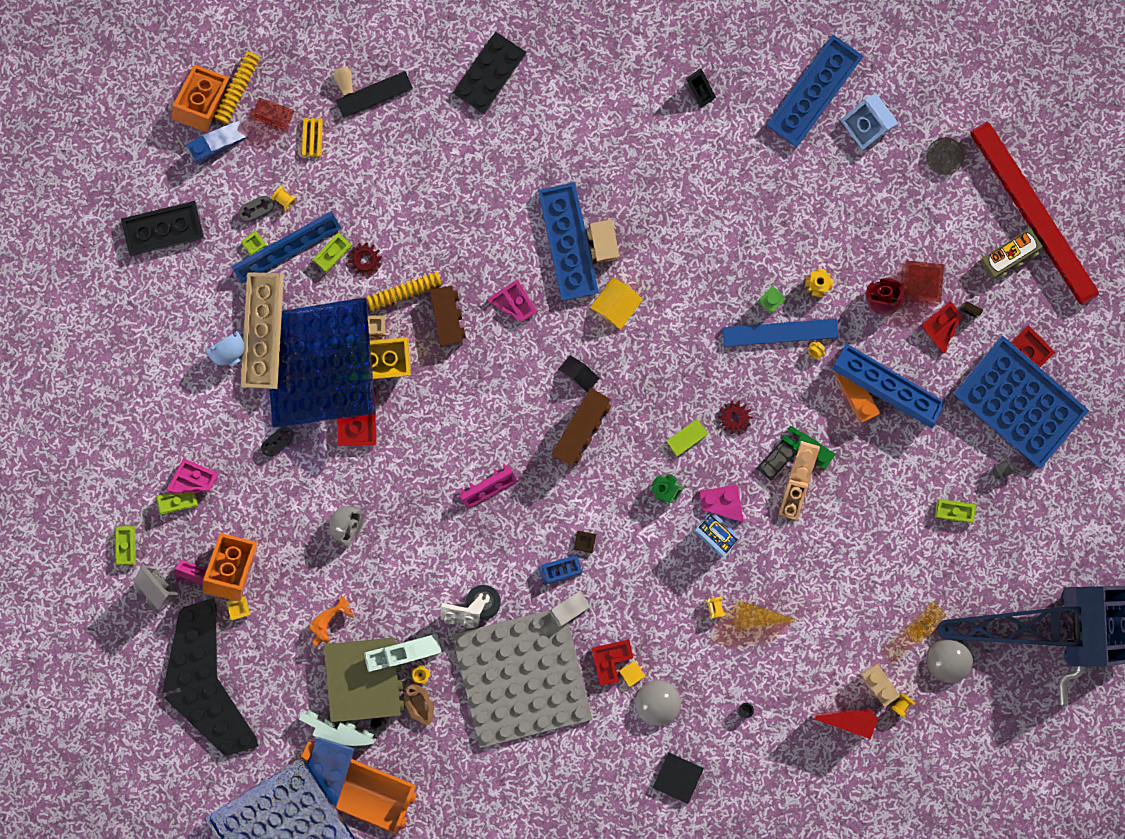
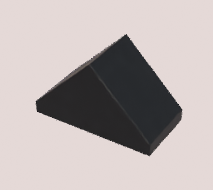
(699, 88)
(579, 373)

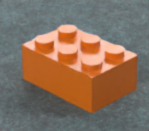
(229, 567)

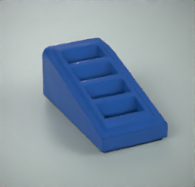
(544, 574)

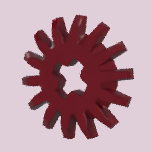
(365, 251)
(727, 414)

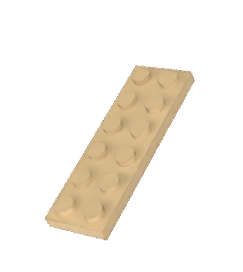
(262, 330)

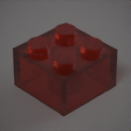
(922, 282)

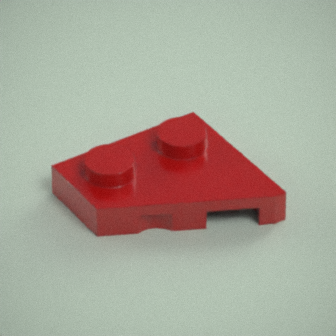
(942, 325)

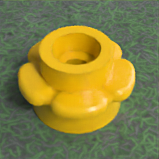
(816, 350)
(425, 674)

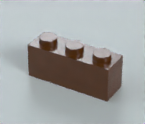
(447, 316)

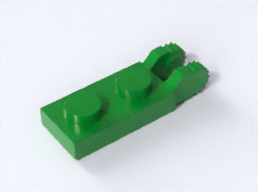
(824, 455)

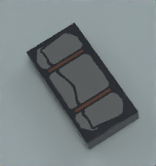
(776, 460)

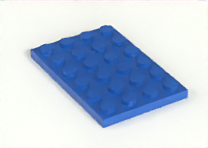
(1020, 402)

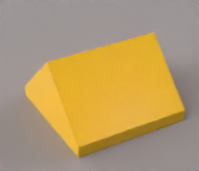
(616, 303)

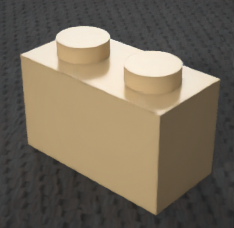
(604, 241)
(879, 685)

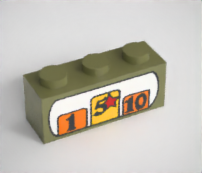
(1011, 254)

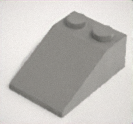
(155, 587)

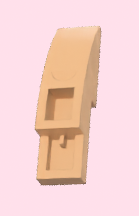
(798, 480)

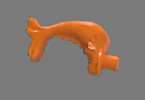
(320, 622)

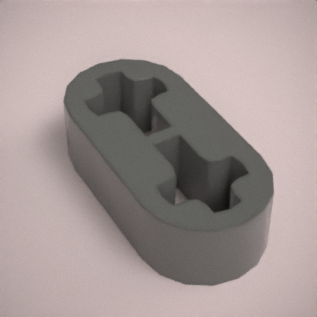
(258, 212)

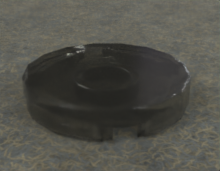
(945, 156)

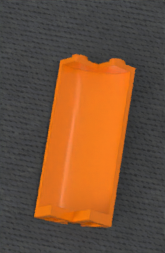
(373, 795)

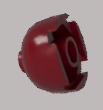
(885, 296)

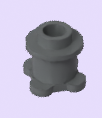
(1004, 469)

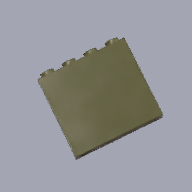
(354, 690)

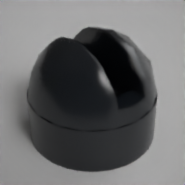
(748, 708)
(378, 724)

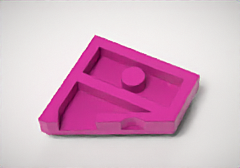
(514, 301)
(192, 479)
(723, 502)

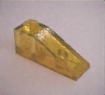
(752, 616)

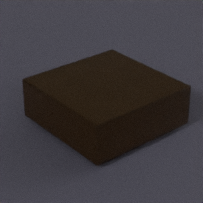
(971, 309)
(585, 541)

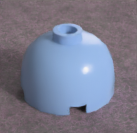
(227, 350)

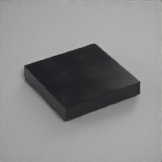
(678, 777)

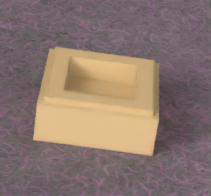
(376, 325)

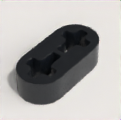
(274, 438)

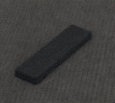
(374, 94)

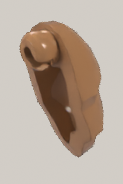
(419, 704)

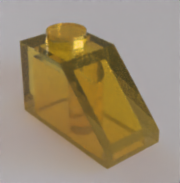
(925, 622)

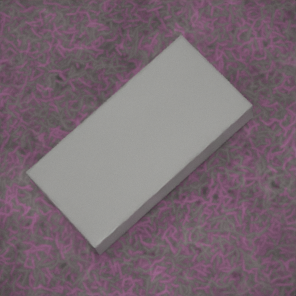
(569, 608)

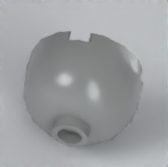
(345, 524)

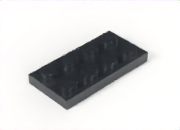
(489, 73)
(162, 228)

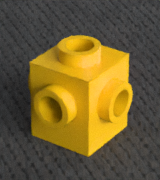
(816, 289)

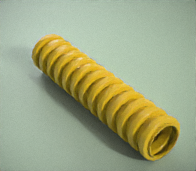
(236, 88)
(404, 291)

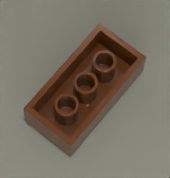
(581, 427)

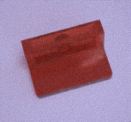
(272, 114)

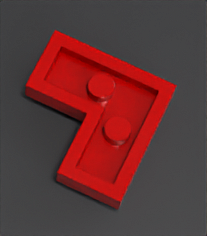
(605, 659)

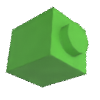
(771, 300)

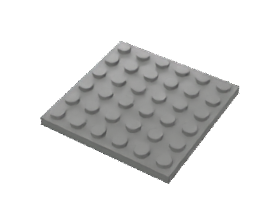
(521, 678)

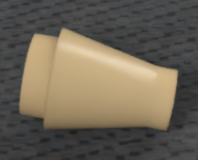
(344, 80)

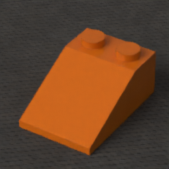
(199, 98)

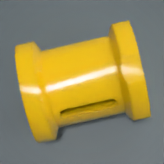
(283, 198)
(715, 607)
(902, 705)

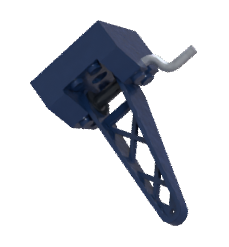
(1096, 628)

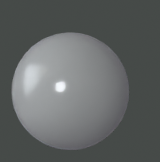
(949, 660)
(658, 703)

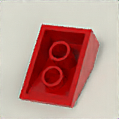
(855, 721)

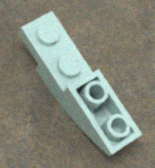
(402, 652)
(344, 734)

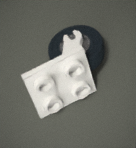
(481, 603)

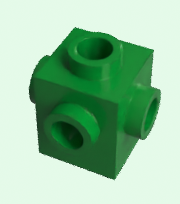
(667, 488)

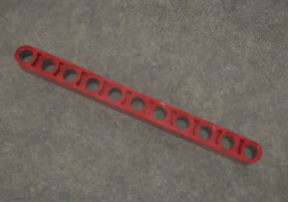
(1034, 213)

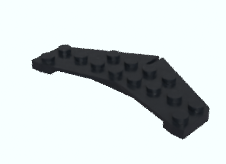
(202, 695)

